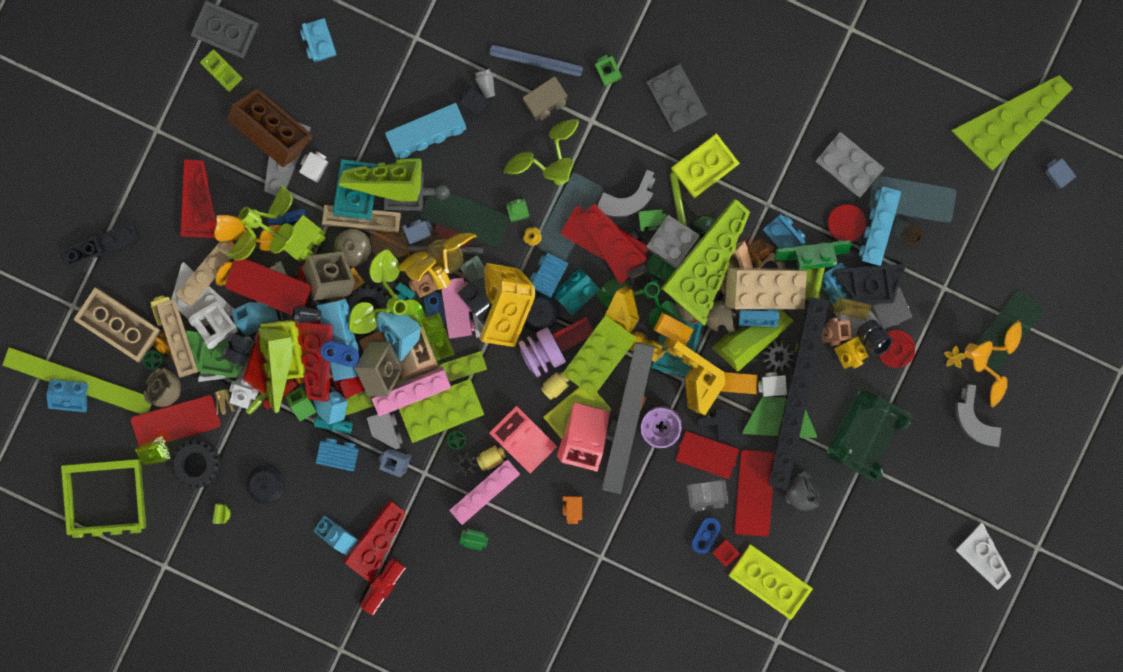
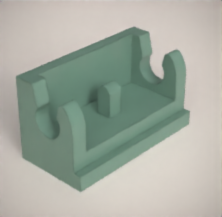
(474, 272)

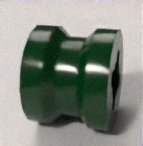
(149, 360)
(456, 440)

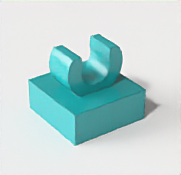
(405, 292)

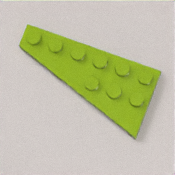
(1004, 127)
(704, 268)

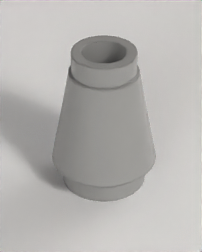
(485, 82)

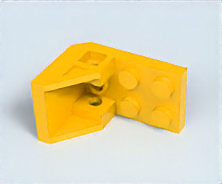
(511, 301)
(625, 313)
(700, 387)

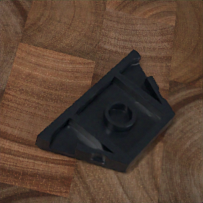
(871, 284)

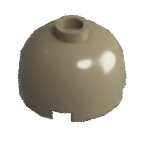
(354, 245)
(162, 388)

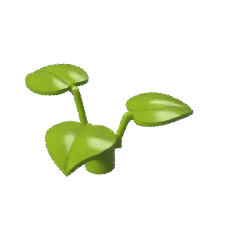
(557, 171)
(252, 219)
(363, 316)

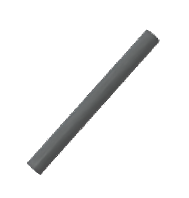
(465, 250)

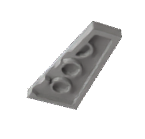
(279, 175)

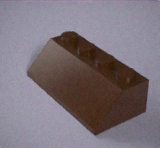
(269, 127)

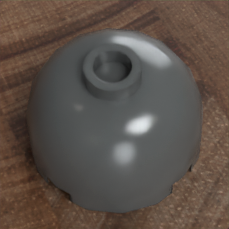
(802, 493)

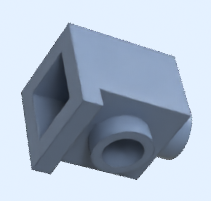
(418, 231)
(389, 466)

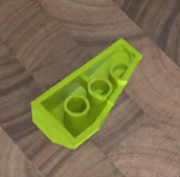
(392, 181)
(748, 341)
(277, 351)

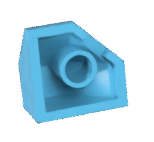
(399, 331)

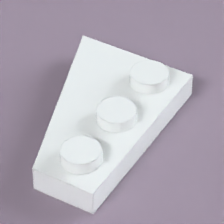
(982, 555)

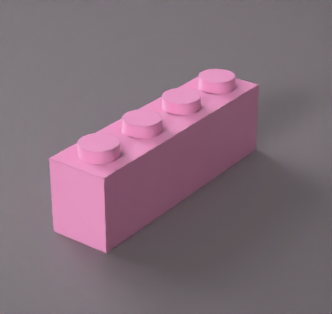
(412, 391)
(484, 492)

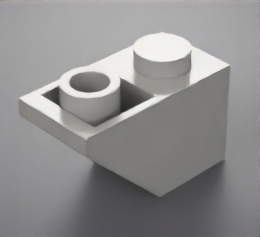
(383, 429)

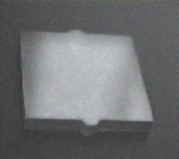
(893, 313)

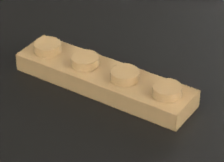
(380, 221)
(204, 274)
(176, 338)

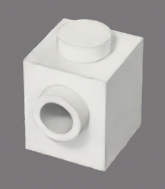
(313, 166)
(772, 385)

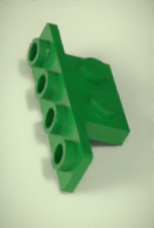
(813, 256)

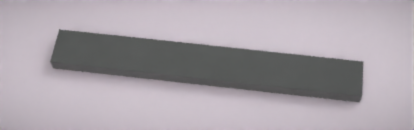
(628, 417)

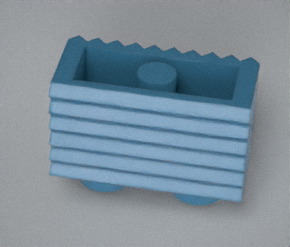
(548, 275)
(337, 455)

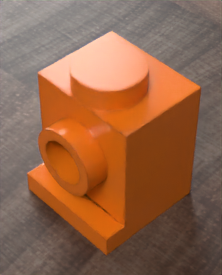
(572, 509)

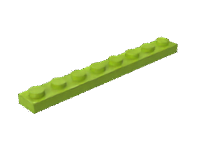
(454, 369)

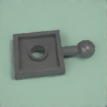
(441, 192)

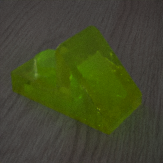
(153, 451)

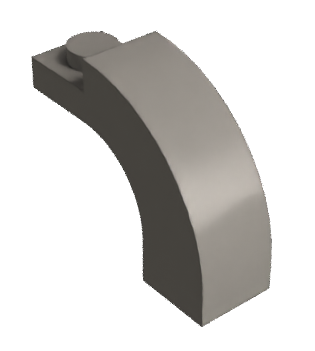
(627, 206)
(970, 424)

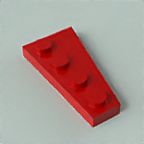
(197, 208)
(613, 243)
(317, 369)
(370, 549)

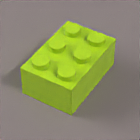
(305, 238)

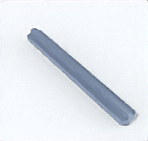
(536, 60)

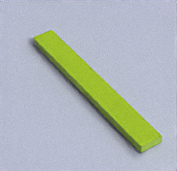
(96, 387)

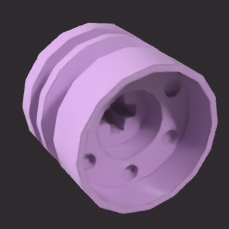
(541, 352)
(663, 438)

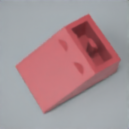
(584, 437)
(523, 439)

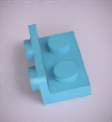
(318, 39)

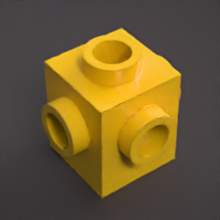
(851, 353)

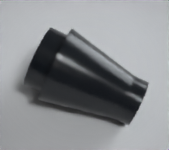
(305, 314)

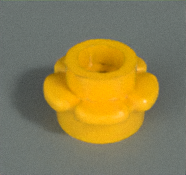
(537, 236)

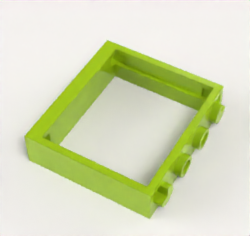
(98, 530)

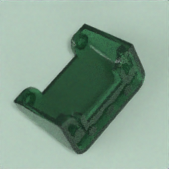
(867, 434)

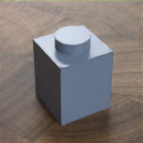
(1059, 173)

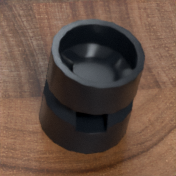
(874, 337)
(237, 349)

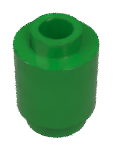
(473, 539)

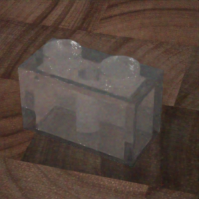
(707, 494)

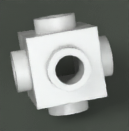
(242, 393)

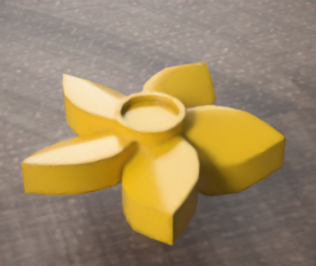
(955, 357)

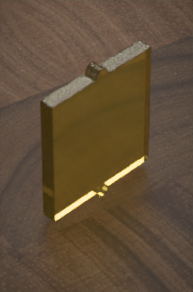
(852, 308)

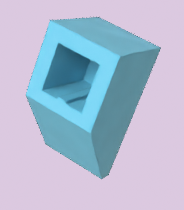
(251, 315)
(333, 409)
(335, 535)

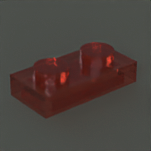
(444, 232)

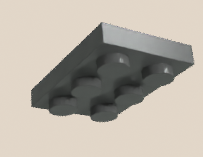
(224, 29)
(676, 98)

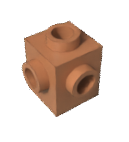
(424, 286)
(836, 331)

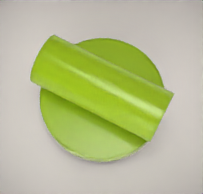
(221, 514)

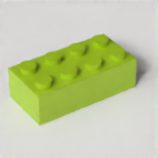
(599, 355)
(441, 411)

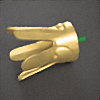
(221, 396)

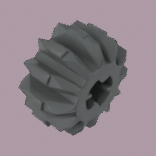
(785, 356)

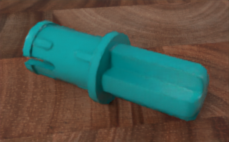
(341, 426)

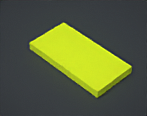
(770, 582)

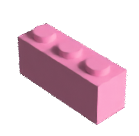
(457, 311)

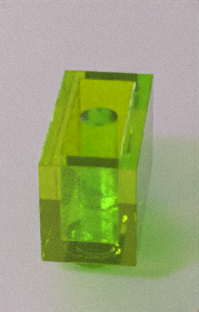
(438, 337)

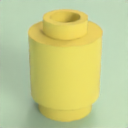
(555, 385)
(491, 458)

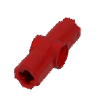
(382, 586)

